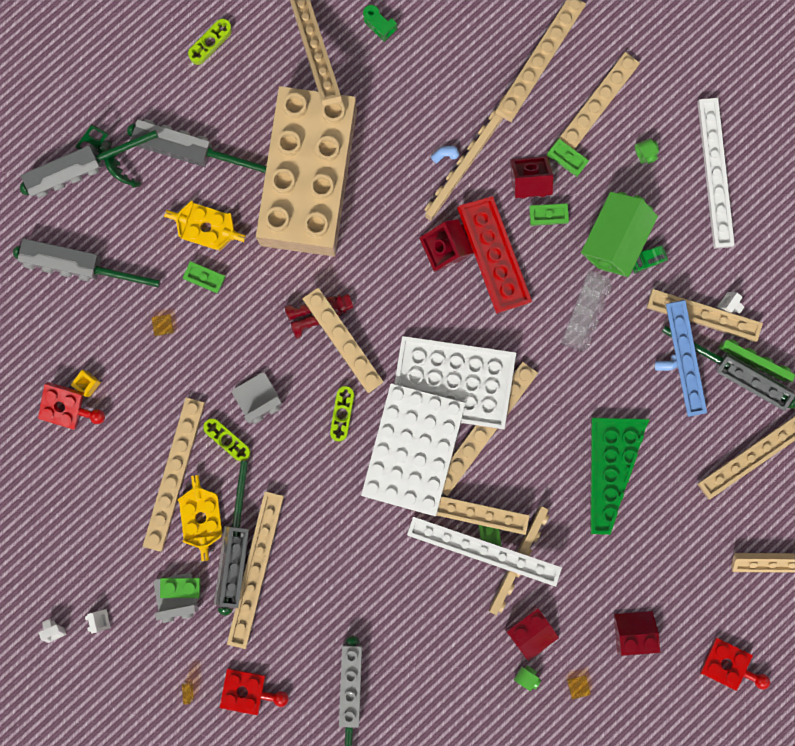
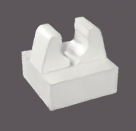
(731, 303)
(98, 621)
(51, 631)

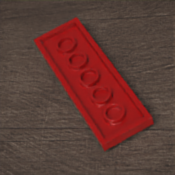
(494, 254)

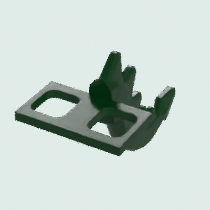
(110, 163)

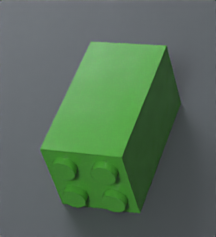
(619, 233)

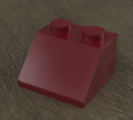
(531, 177)
(446, 244)
(532, 633)
(636, 633)

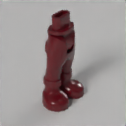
(338, 303)

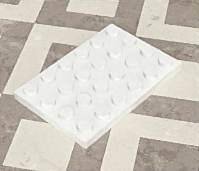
(462, 374)
(413, 449)

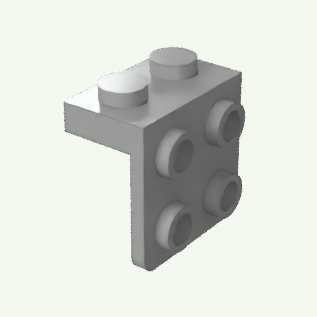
(257, 398)
(173, 607)

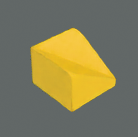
(85, 383)

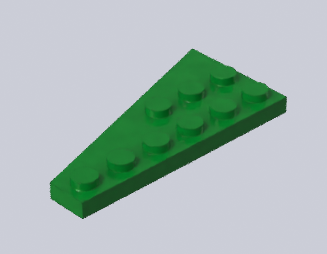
(612, 461)

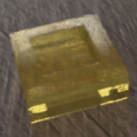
(162, 325)
(578, 687)
(187, 692)

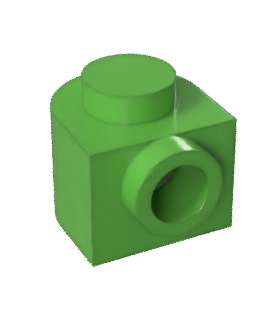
(647, 151)
(527, 678)

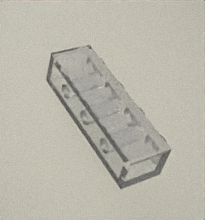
(585, 311)

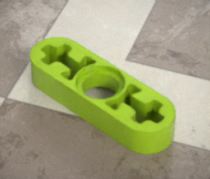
(210, 49)
(348, 401)
(219, 426)

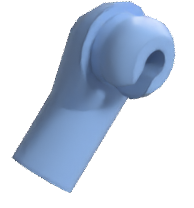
(445, 151)
(666, 365)

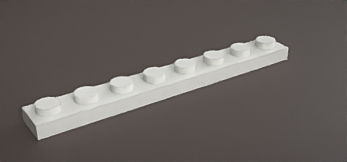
(715, 173)
(485, 551)

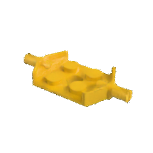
(192, 218)
(195, 533)

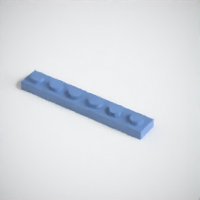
(686, 358)

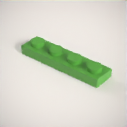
(764, 364)

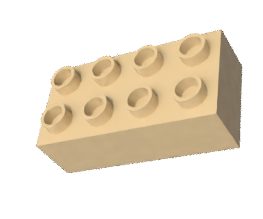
(306, 172)

